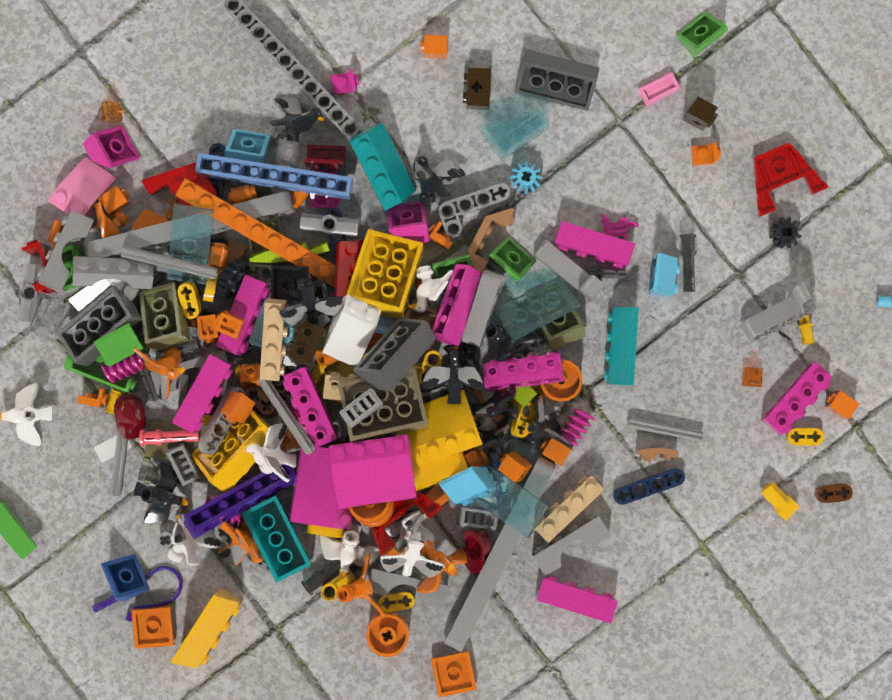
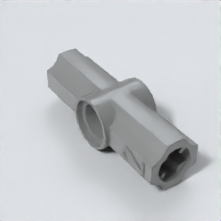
(316, 223)
(29, 305)

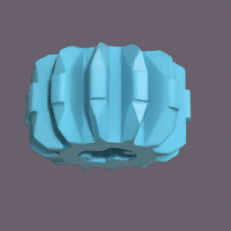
(533, 180)

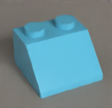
(248, 146)
(664, 275)
(468, 485)

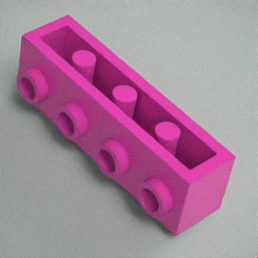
(594, 244)
(457, 304)
(247, 307)
(523, 372)
(202, 394)
(797, 398)
(310, 406)
(576, 599)

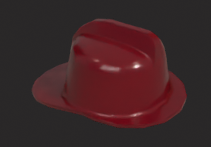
(129, 416)
(476, 548)

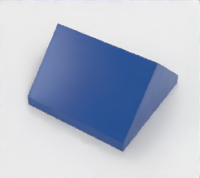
(125, 577)

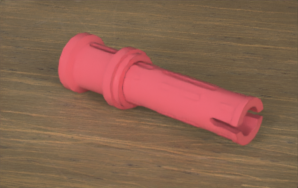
(159, 437)

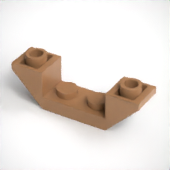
(501, 219)

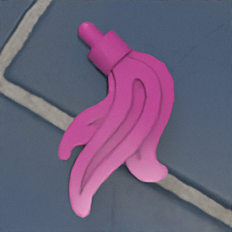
(618, 228)

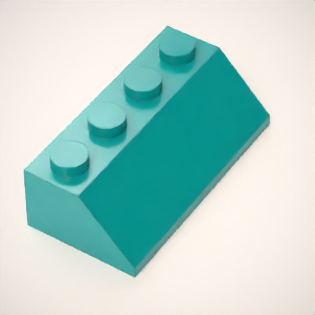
(382, 166)
(622, 346)
(276, 538)

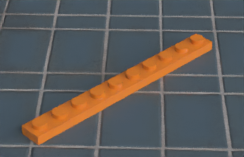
(258, 231)

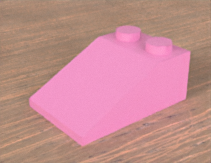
(82, 188)

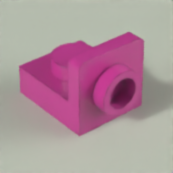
(345, 83)

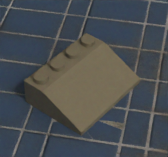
(400, 413)

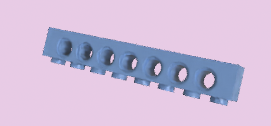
(274, 176)

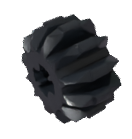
(792, 232)

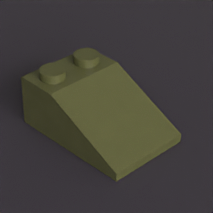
(163, 318)
(563, 330)

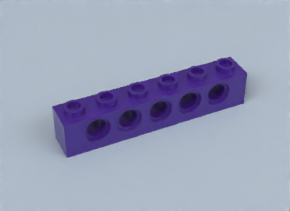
(236, 501)

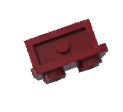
(325, 157)

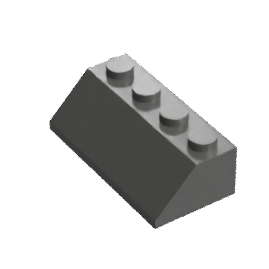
(557, 79)
(97, 320)
(395, 353)

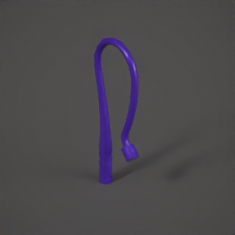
(109, 601)

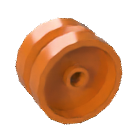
(569, 388)
(374, 514)
(387, 645)

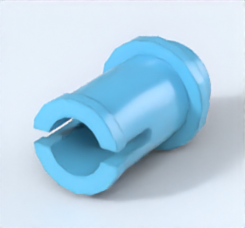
(884, 301)

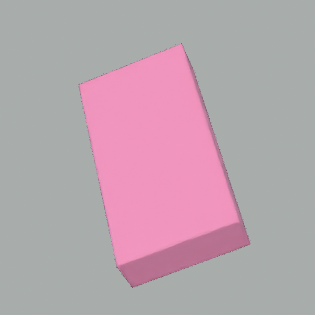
(659, 89)

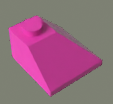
(111, 147)
(408, 221)

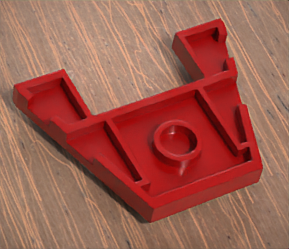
(778, 169)
(174, 179)
(346, 260)
(427, 506)

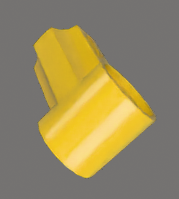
(782, 504)
(336, 583)

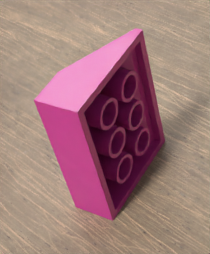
(373, 471)
(315, 493)

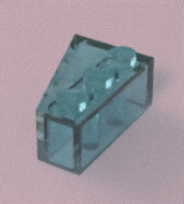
(514, 133)

